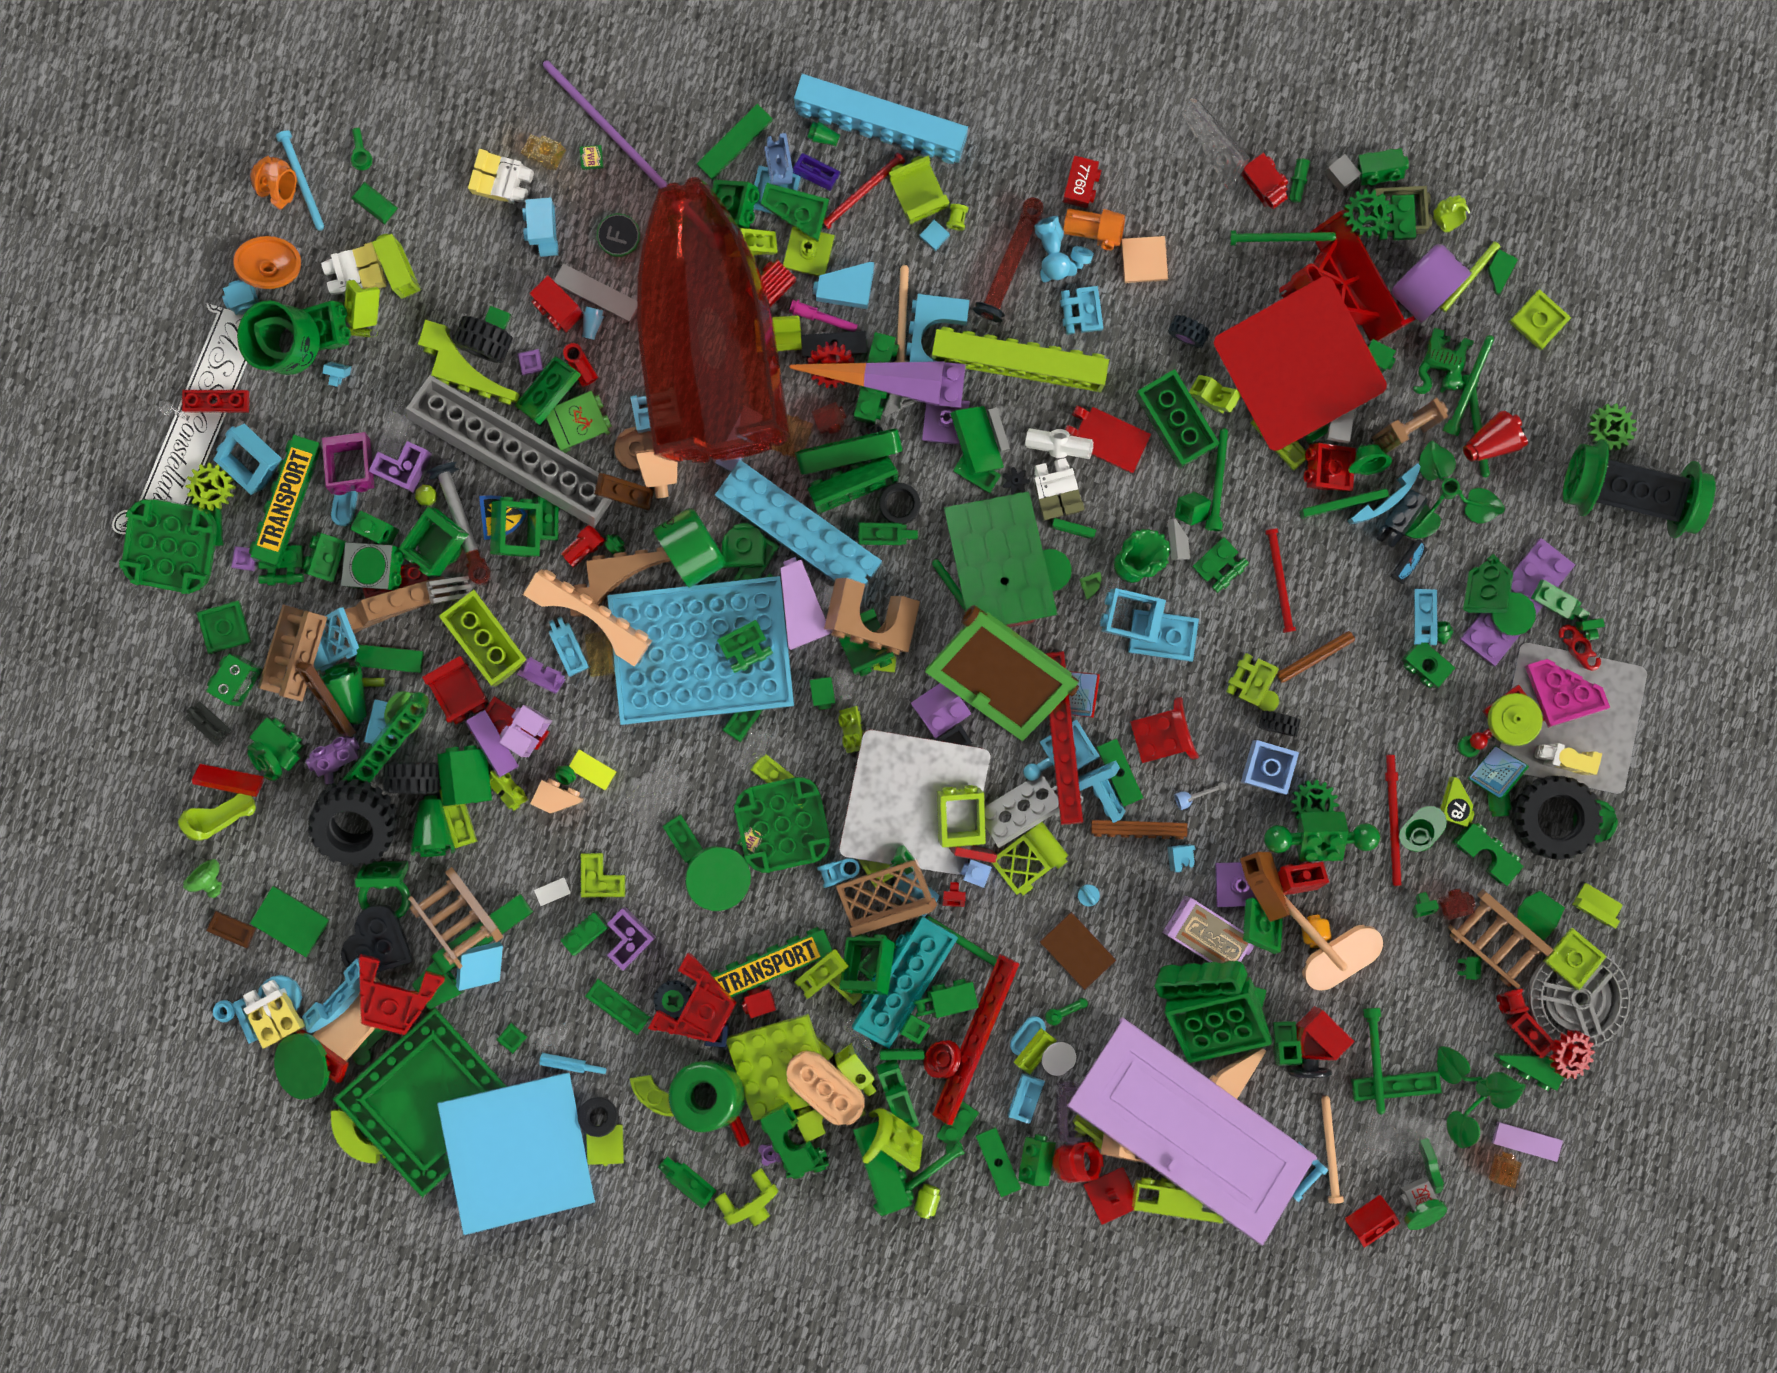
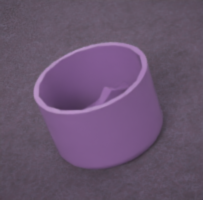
(1430, 282)

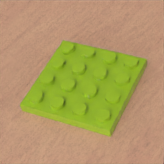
(763, 1060)

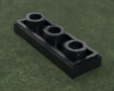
(852, 340)

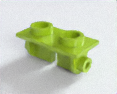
(513, 795)

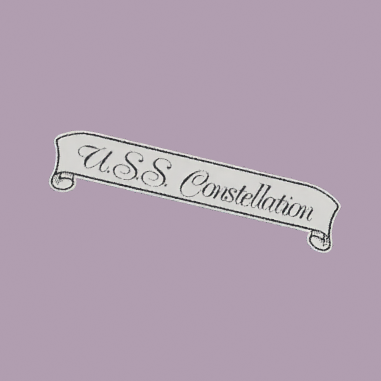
(191, 441)

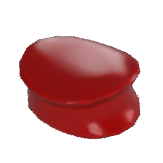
(942, 1059)

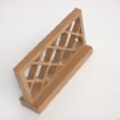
(892, 915)

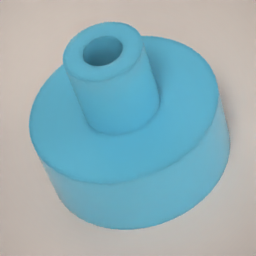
(1081, 256)

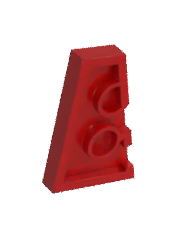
(501, 716)

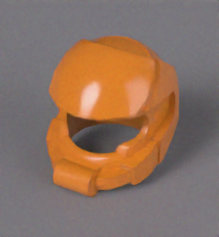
(277, 175)

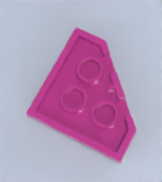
(1563, 693)

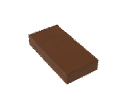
(231, 929)

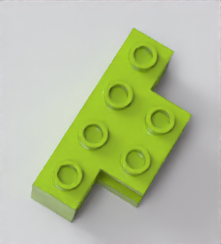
(1171, 1201)

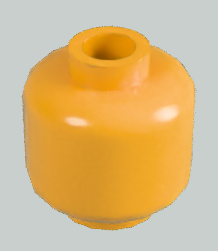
(1322, 927)

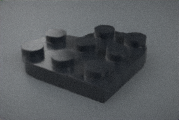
(378, 936)

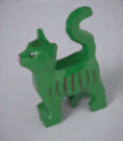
(1443, 359)

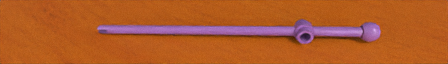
(604, 124)

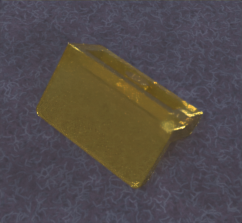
(599, 654)

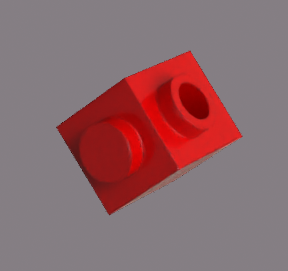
(758, 1002)

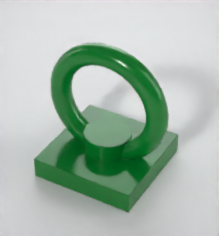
(382, 876)

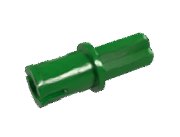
(1299, 180)

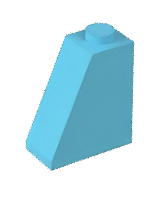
(846, 286)

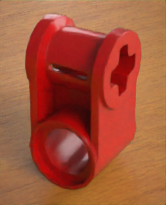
(1512, 1002)

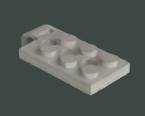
(1021, 820)

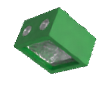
(233, 679)

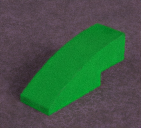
(897, 1092)

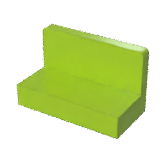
(361, 305)
(787, 333)
(1598, 905)

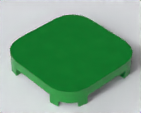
(169, 545)
(793, 833)

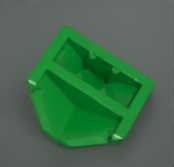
(1540, 914)

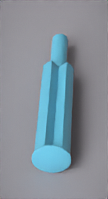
(568, 1064)

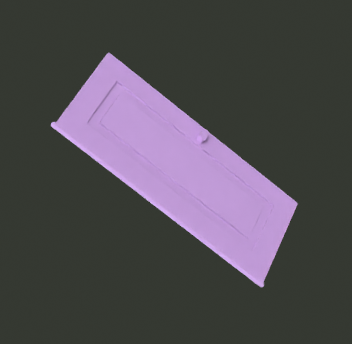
(1192, 1131)

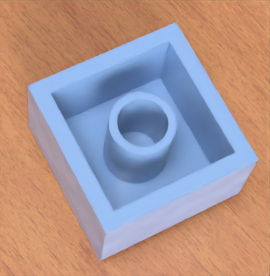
(1269, 767)

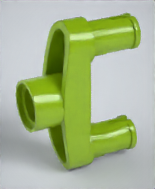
(755, 1210)

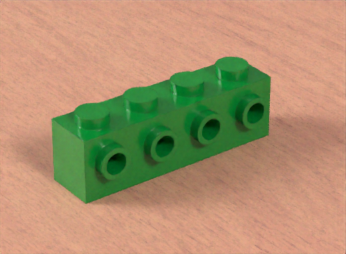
(869, 399)

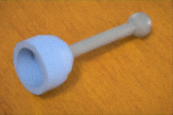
(1185, 799)

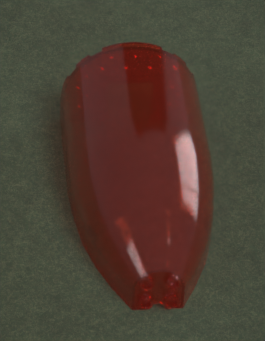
(706, 333)

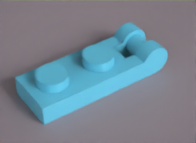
(1425, 616)

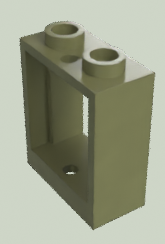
(1423, 202)

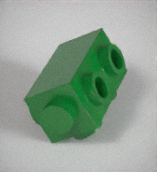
(1382, 166)
(1037, 1160)

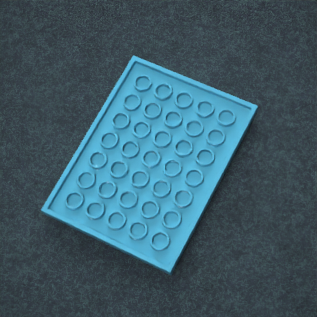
(684, 665)

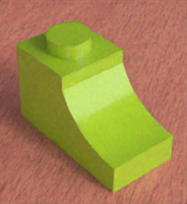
(761, 241)

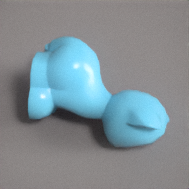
(1055, 264)

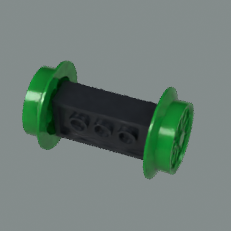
(1678, 498)

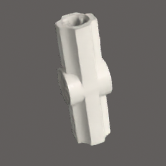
(1059, 443)

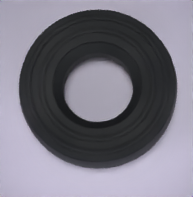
(584, 1117)

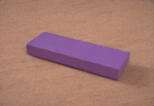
(488, 740)

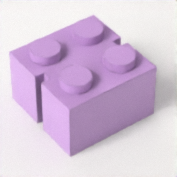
(517, 739)

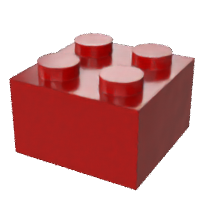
(556, 303)

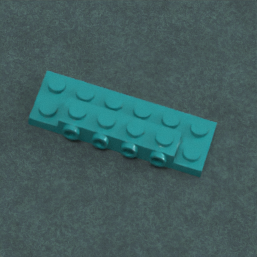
(913, 968)

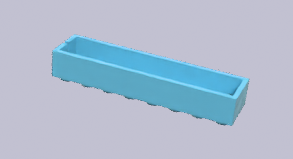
(880, 119)
(796, 526)

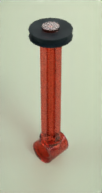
(1010, 262)

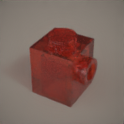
(829, 418)
(1457, 904)

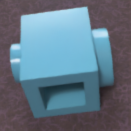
(239, 297)

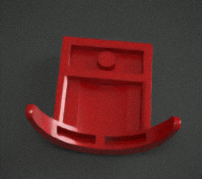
(1164, 734)

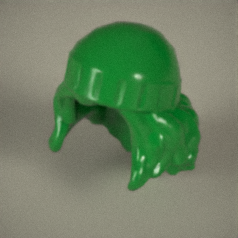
(1142, 556)

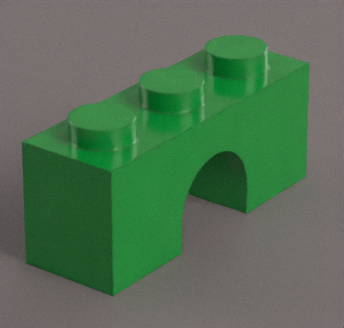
(1503, 865)
(795, 1157)

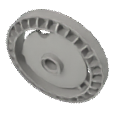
(1583, 1015)

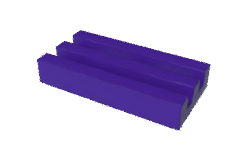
(814, 174)

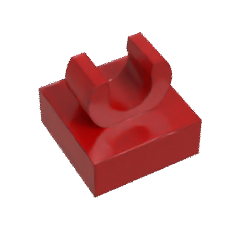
(954, 897)

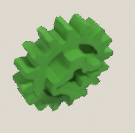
(1605, 418)

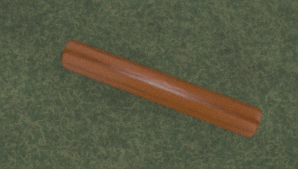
(1315, 657)

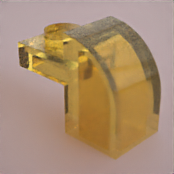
(544, 151)

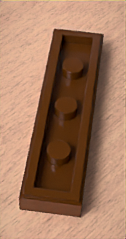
(325, 699)

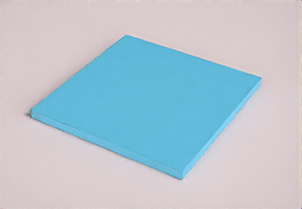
(516, 1153)

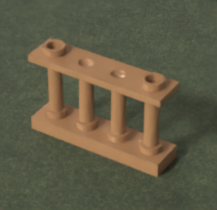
(1397, 432)
(304, 650)
(464, 899)
(1503, 918)

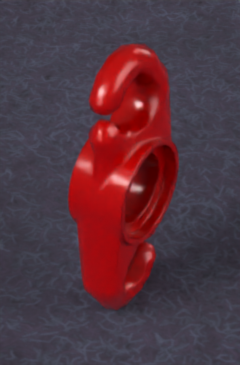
(1581, 657)

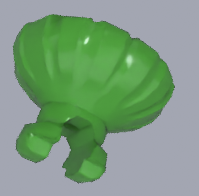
(204, 879)

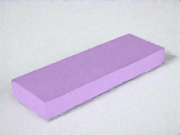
(1527, 1141)

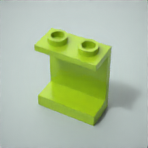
(918, 189)

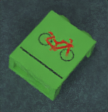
(578, 421)

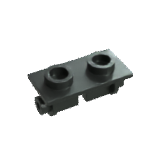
(208, 723)

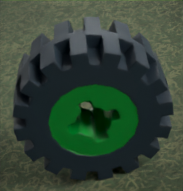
(679, 995)

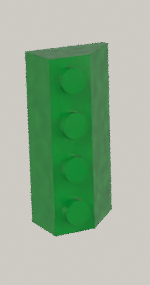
(884, 1174)

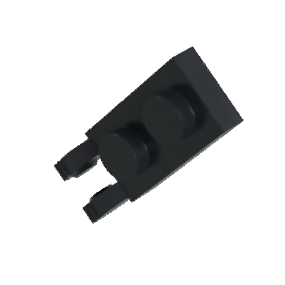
(1402, 517)

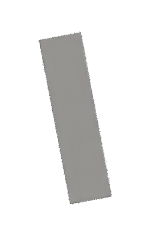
(596, 292)

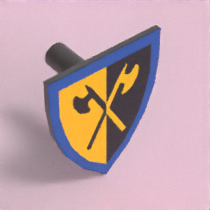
(513, 516)

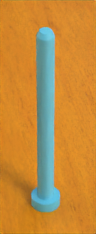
(285, 137)

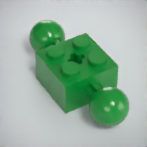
(1321, 837)

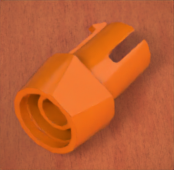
(1104, 227)

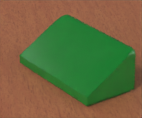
(549, 519)

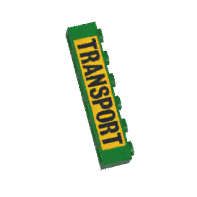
(285, 502)
(774, 963)

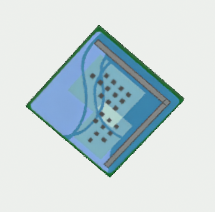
(1498, 772)

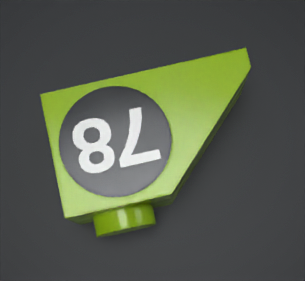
(1456, 803)

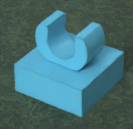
(336, 372)

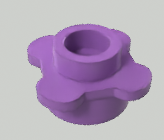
(766, 1158)

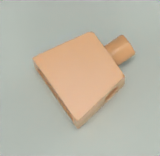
(656, 471)

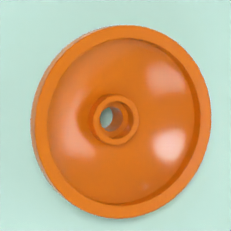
(267, 262)

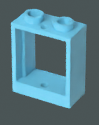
(257, 448)
(1154, 618)

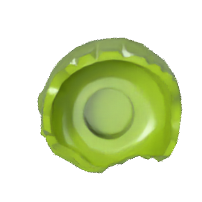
(1450, 213)

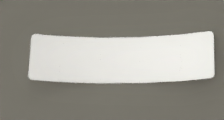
(552, 891)

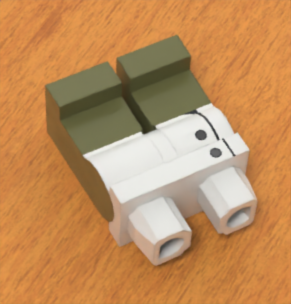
(1056, 484)

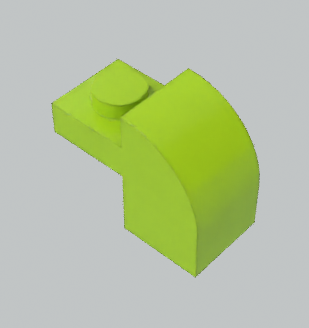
(1214, 395)

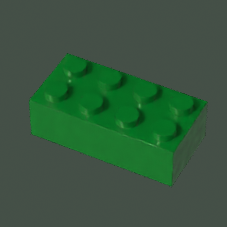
(1176, 419)

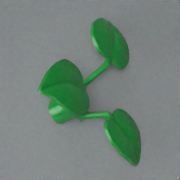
(1481, 503)
(1499, 1086)

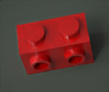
(1303, 877)

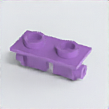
(546, 678)

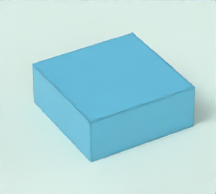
(934, 235)

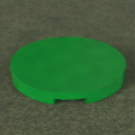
(717, 878)
(301, 1066)

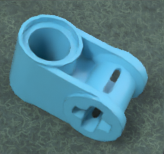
(837, 871)

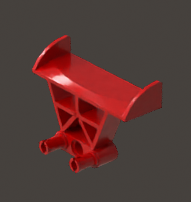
(1355, 277)

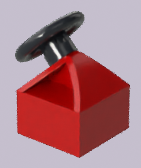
(1319, 1040)

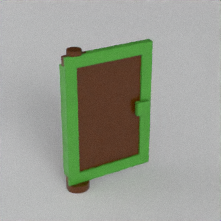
(1002, 674)

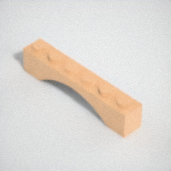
(626, 641)

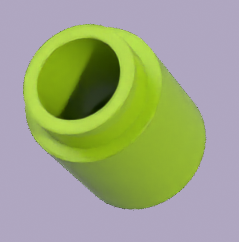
(927, 1201)

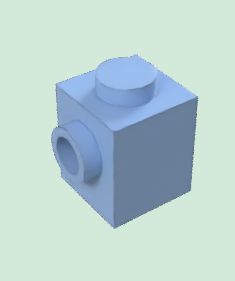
(976, 872)

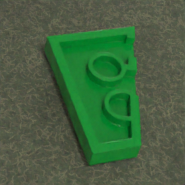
(797, 208)

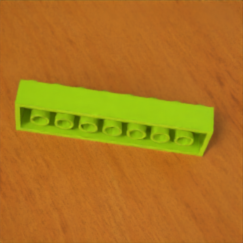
(1021, 360)

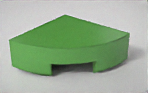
(1090, 584)

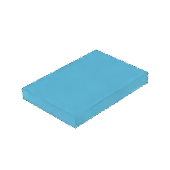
(1174, 640)

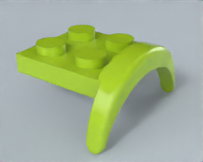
(896, 1140)

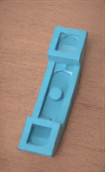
(1406, 482)
(322, 1014)

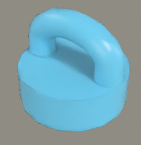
(1088, 895)

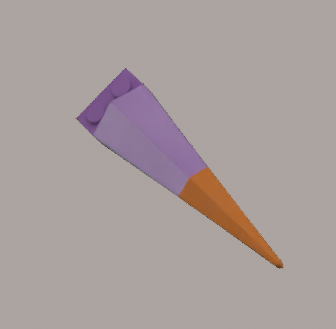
(926, 382)

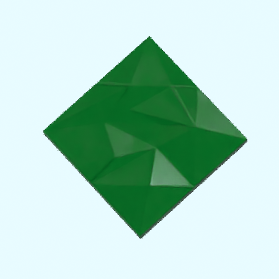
(400, 1093)

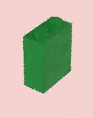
(464, 776)

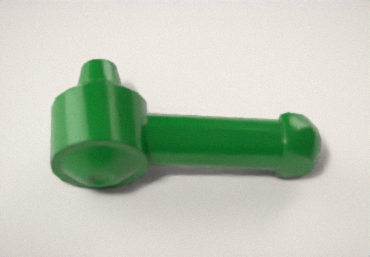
(1055, 1016)

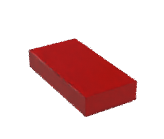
(974, 852)

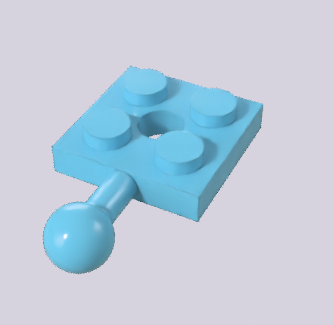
(1084, 753)

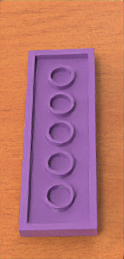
(1540, 563)

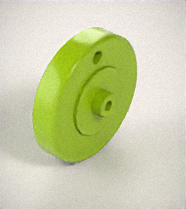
(1515, 719)

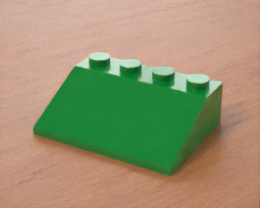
(852, 484)
(1218, 1023)

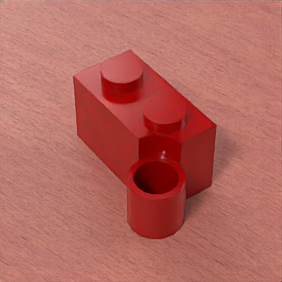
(1266, 181)

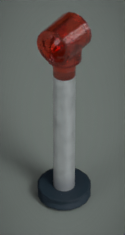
(443, 473)

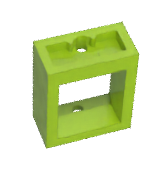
(396, 265)
(960, 838)

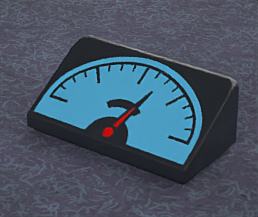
(1409, 561)

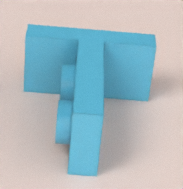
(1102, 789)

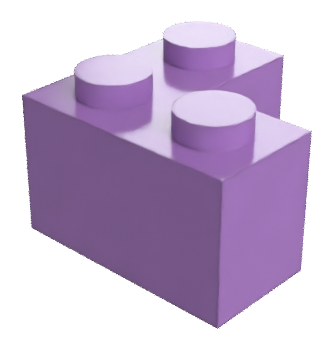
(405, 471)
(634, 938)

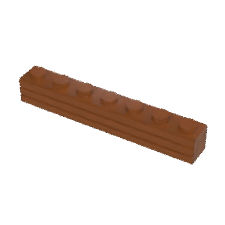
(1138, 829)

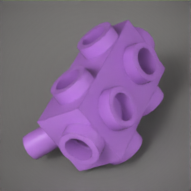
(329, 758)

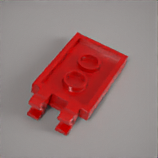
(1112, 438)

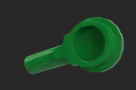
(361, 158)

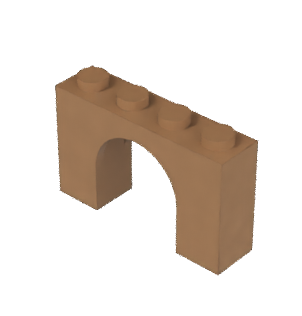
(845, 619)

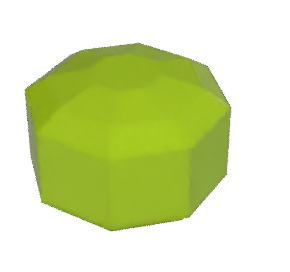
(426, 495)

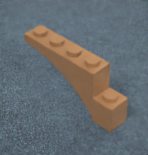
(609, 573)
(388, 605)

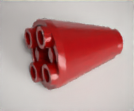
(1496, 438)

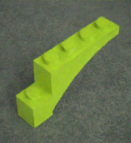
(454, 369)

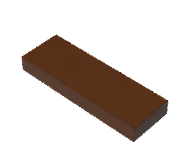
(624, 491)

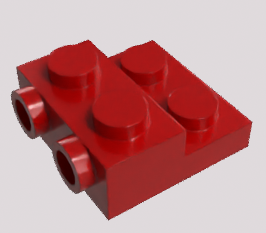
(1329, 467)

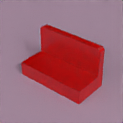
(1372, 1220)

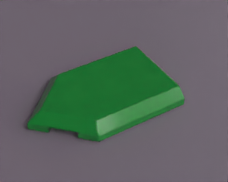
(1488, 587)

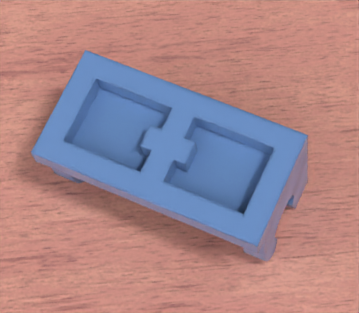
(778, 160)

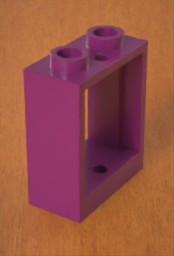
(341, 444)

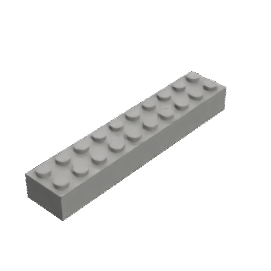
(508, 449)

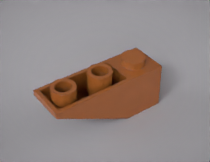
(1265, 883)

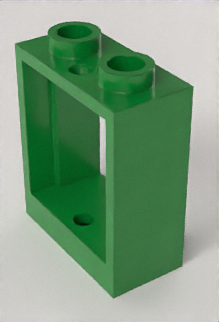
(430, 516)
(498, 528)
(852, 958)

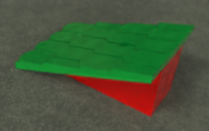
(996, 542)

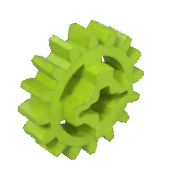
(207, 494)

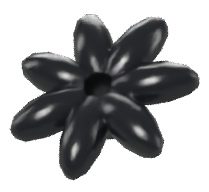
(1014, 485)

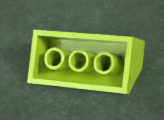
(483, 638)

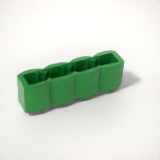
(1205, 979)

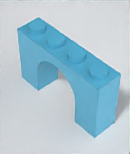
(931, 311)

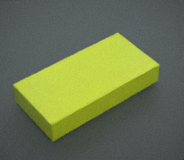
(592, 769)

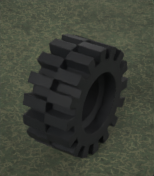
(1279, 723)

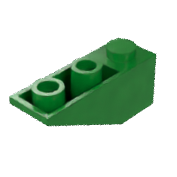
(1532, 1066)

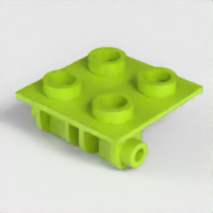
(850, 722)

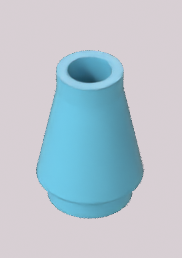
(591, 322)

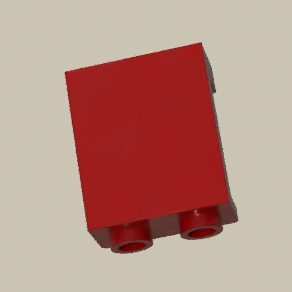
(456, 690)

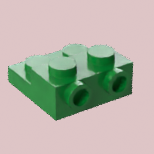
(738, 199)
(331, 324)

